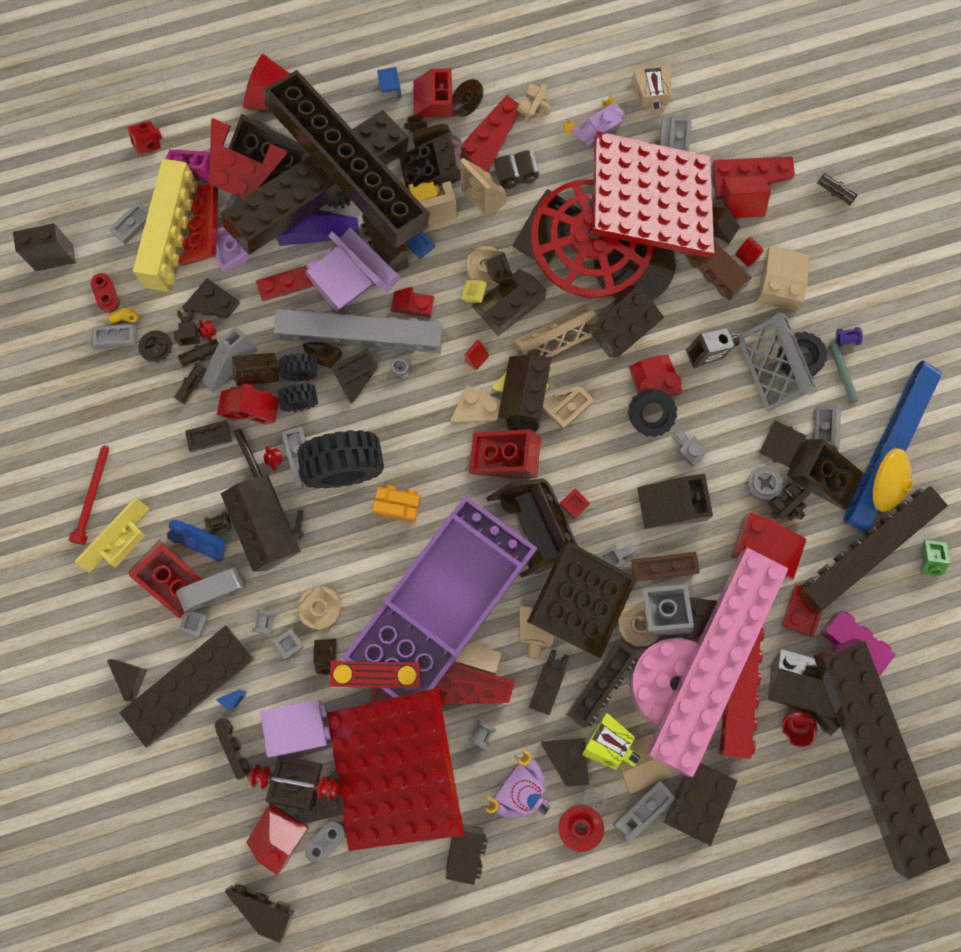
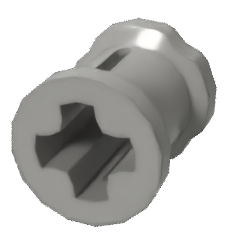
(264, 622)
(482, 734)

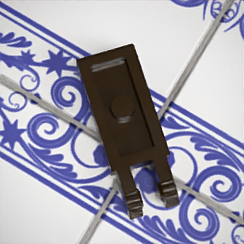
(548, 685)
(231, 748)

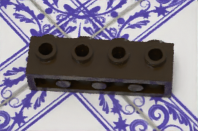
(600, 685)

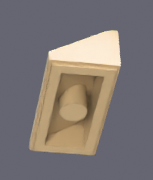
(479, 658)

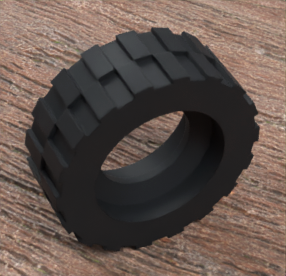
(817, 349)
(652, 428)

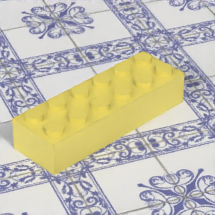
(165, 225)

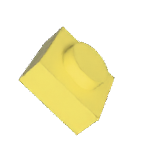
(474, 291)

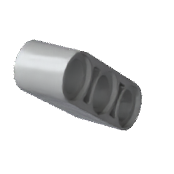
(210, 590)

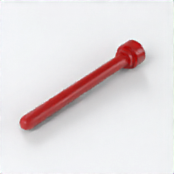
(78, 535)

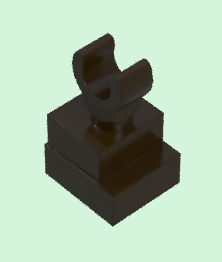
(188, 331)

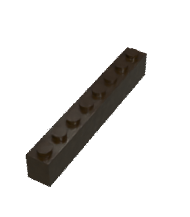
(872, 549)

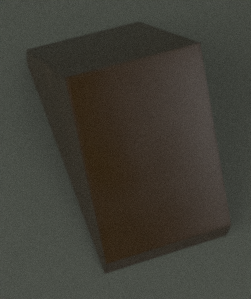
(724, 224)
(128, 678)

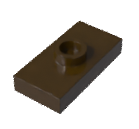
(208, 436)

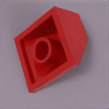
(275, 838)

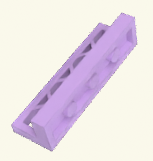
(366, 259)

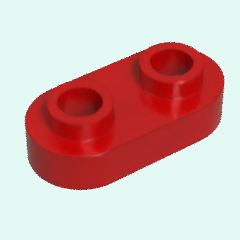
(104, 291)

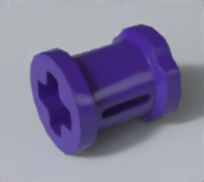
(851, 336)

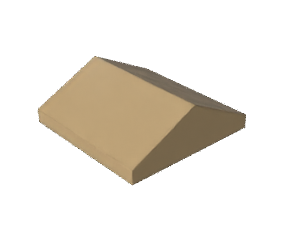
(647, 769)

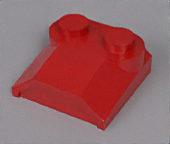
(656, 373)

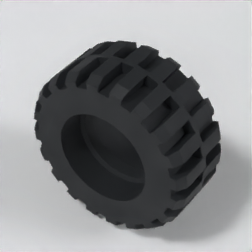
(340, 459)

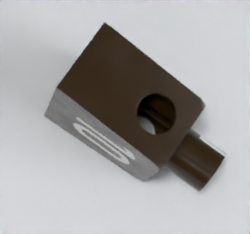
(711, 347)

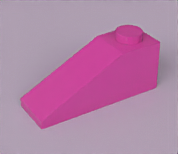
(196, 160)

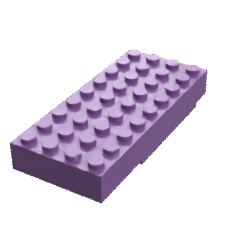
(444, 595)

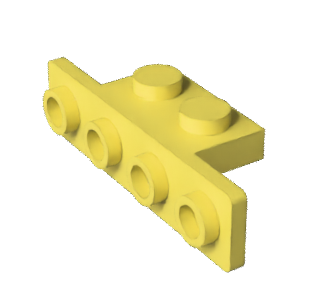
(116, 539)

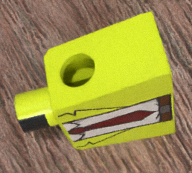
(611, 745)

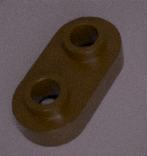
(427, 134)

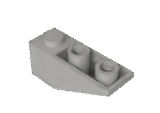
(220, 367)

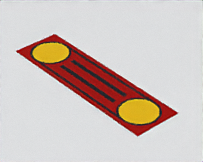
(374, 674)

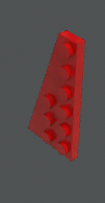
(465, 686)

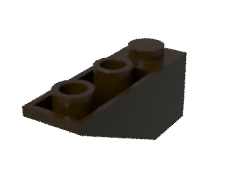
(265, 916)

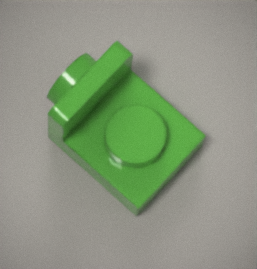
(935, 557)

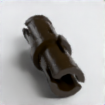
(837, 189)
(198, 353)
(190, 383)

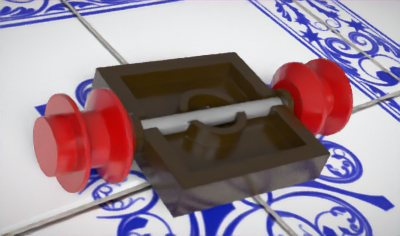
(294, 783)

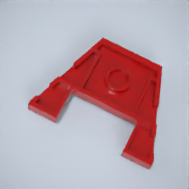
(235, 171)

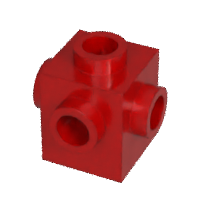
(145, 137)

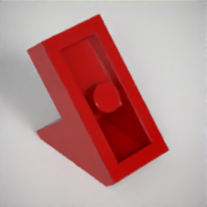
(412, 303)

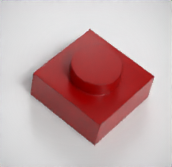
(574, 503)

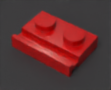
(799, 616)

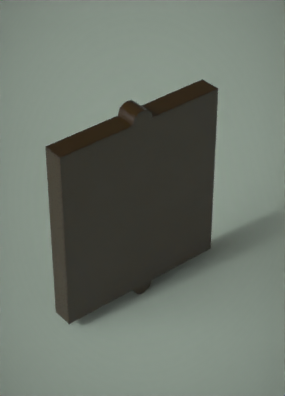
(782, 444)

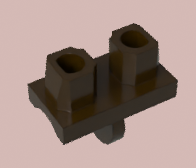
(792, 506)

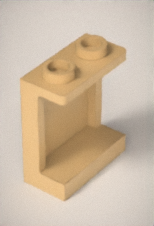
(441, 207)

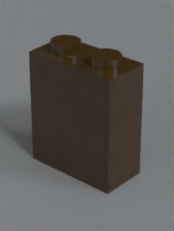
(44, 247)

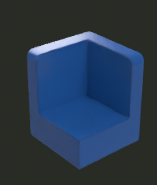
(389, 80)

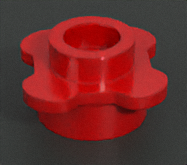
(206, 329)
(272, 457)

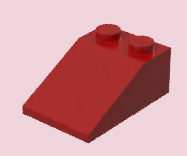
(506, 454)
(770, 541)
(162, 575)

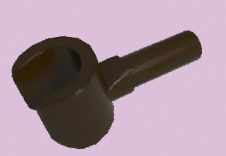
(298, 525)

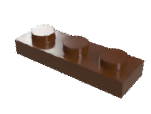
(665, 566)

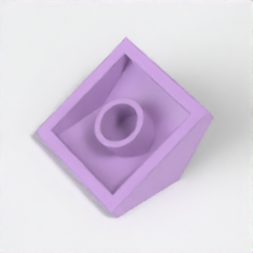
(229, 252)

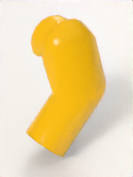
(123, 314)

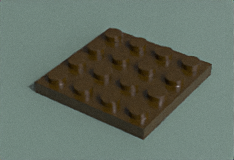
(582, 599)

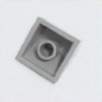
(668, 610)

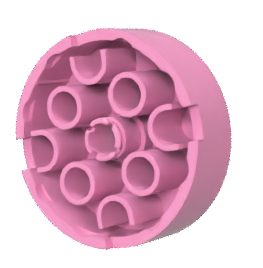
(652, 676)

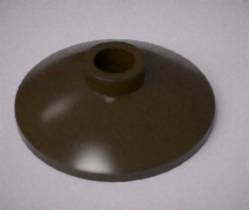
(467, 97)

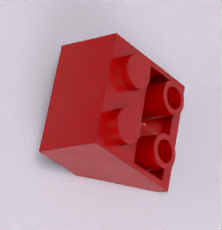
(433, 94)

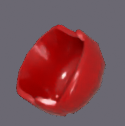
(800, 728)

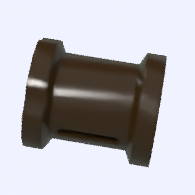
(218, 522)

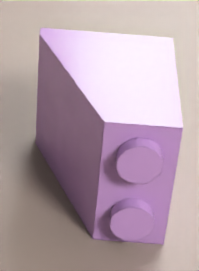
(337, 278)
(295, 728)

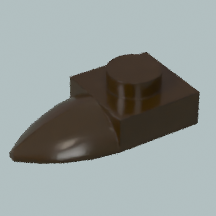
(324, 353)

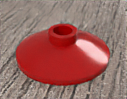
(581, 839)

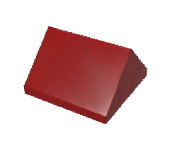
(746, 196)

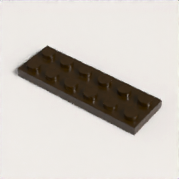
(186, 686)

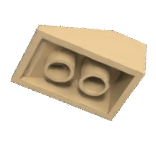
(481, 189)
(784, 278)

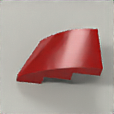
(263, 74)

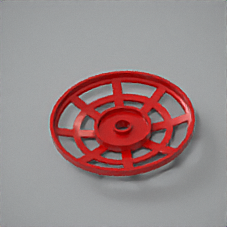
(583, 245)

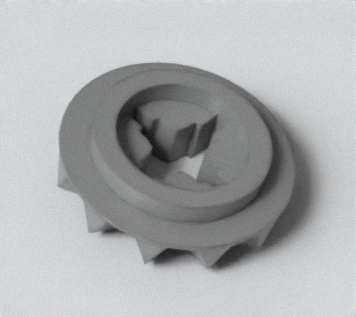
(775, 483)

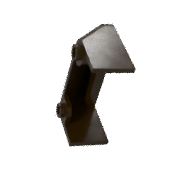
(540, 519)

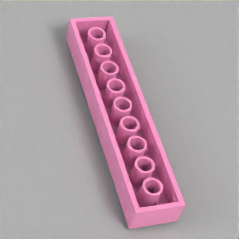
(716, 662)

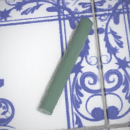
(844, 373)

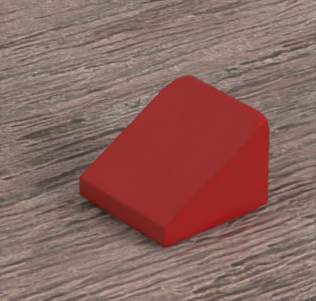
(749, 252)
(476, 355)

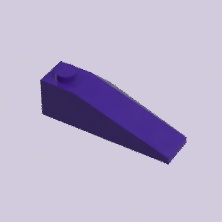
(317, 228)

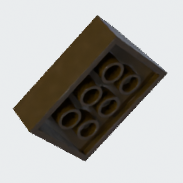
(254, 138)

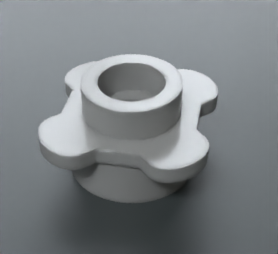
(399, 362)

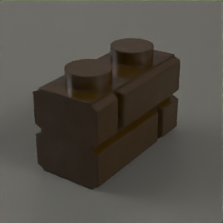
(255, 369)

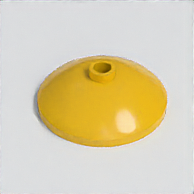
(892, 480)

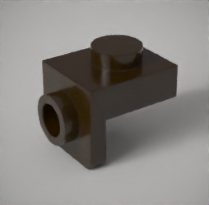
(324, 652)

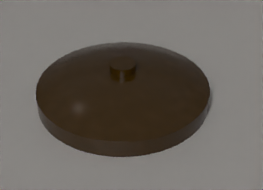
(655, 277)

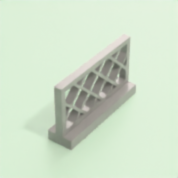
(790, 350)

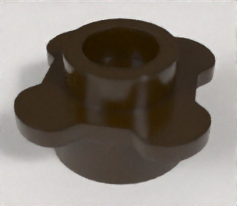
(415, 123)

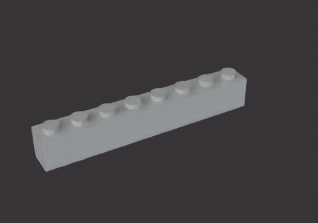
(359, 330)

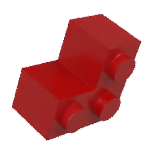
(249, 404)

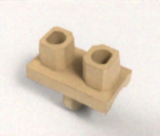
(536, 94)

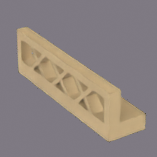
(557, 328)

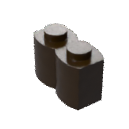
(516, 169)

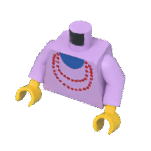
(604, 121)
(520, 791)

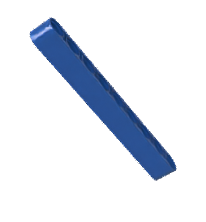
(898, 435)

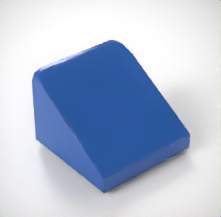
(232, 699)

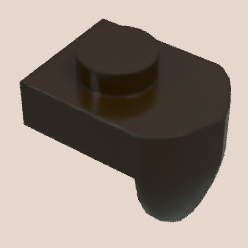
(498, 268)

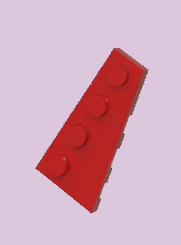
(490, 135)
(771, 168)
(202, 226)

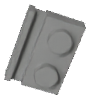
(675, 132)

